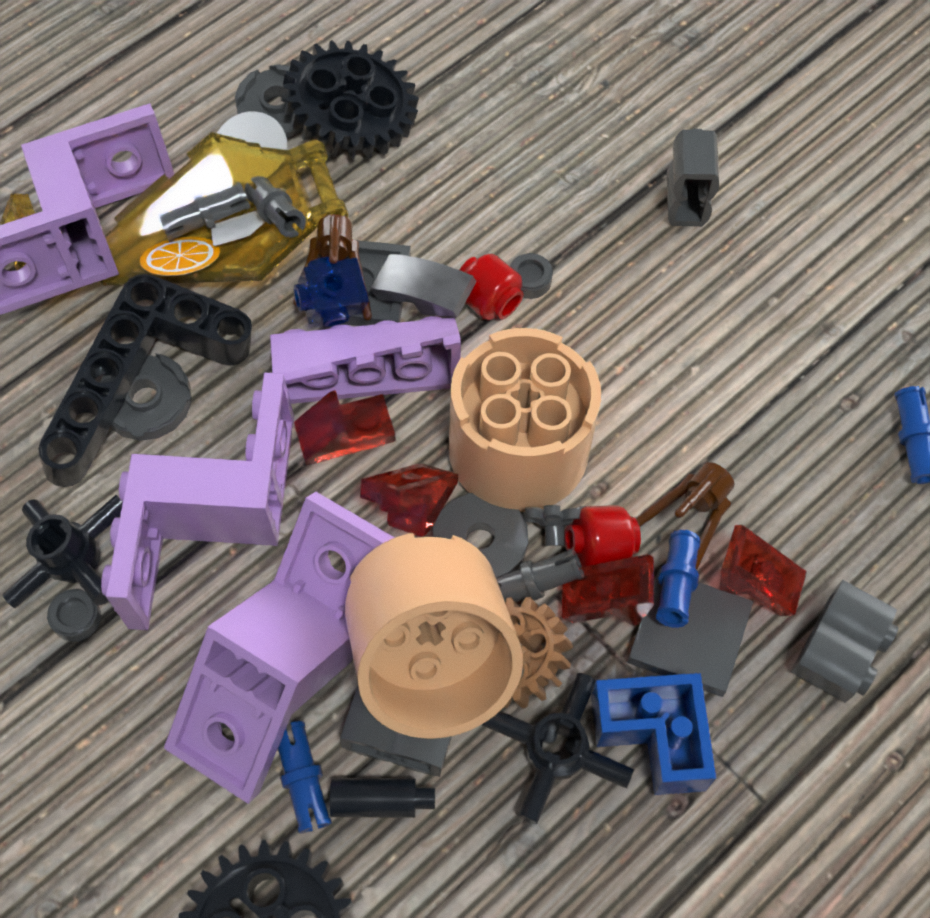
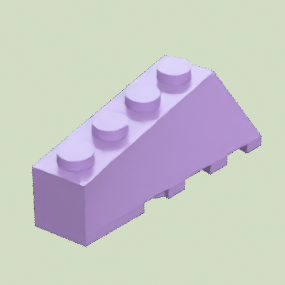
(367, 358)

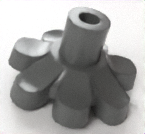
(553, 521)

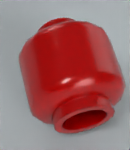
(496, 287)
(603, 535)

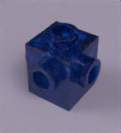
(331, 291)

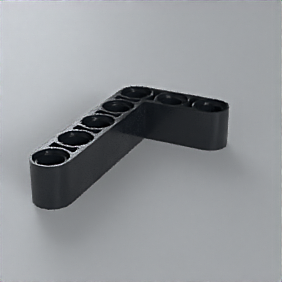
(126, 360)

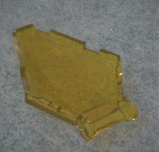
(213, 166)

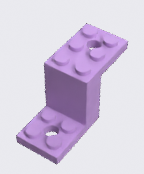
(72, 178)
(198, 503)
(272, 652)

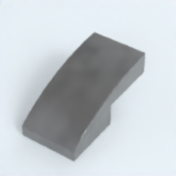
(427, 284)

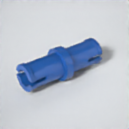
(915, 431)
(678, 579)
(302, 779)

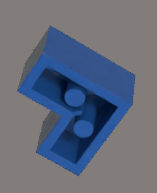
(668, 717)

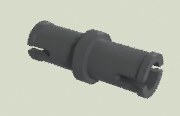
(275, 206)
(204, 211)
(537, 578)

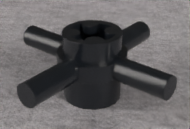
(63, 551)
(548, 765)

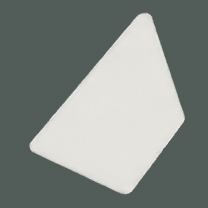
(236, 228)

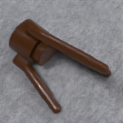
(336, 242)
(703, 491)

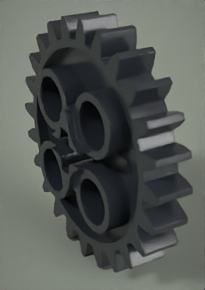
(349, 99)
(301, 888)

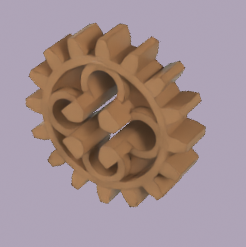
(539, 666)

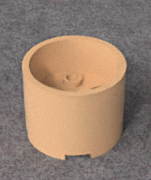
(522, 419)
(431, 636)

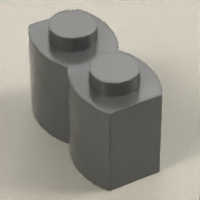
(692, 177)
(846, 641)
(372, 739)

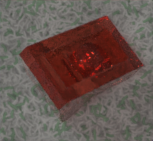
(344, 429)
(410, 495)
(761, 572)
(611, 589)

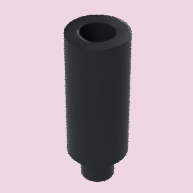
(378, 798)

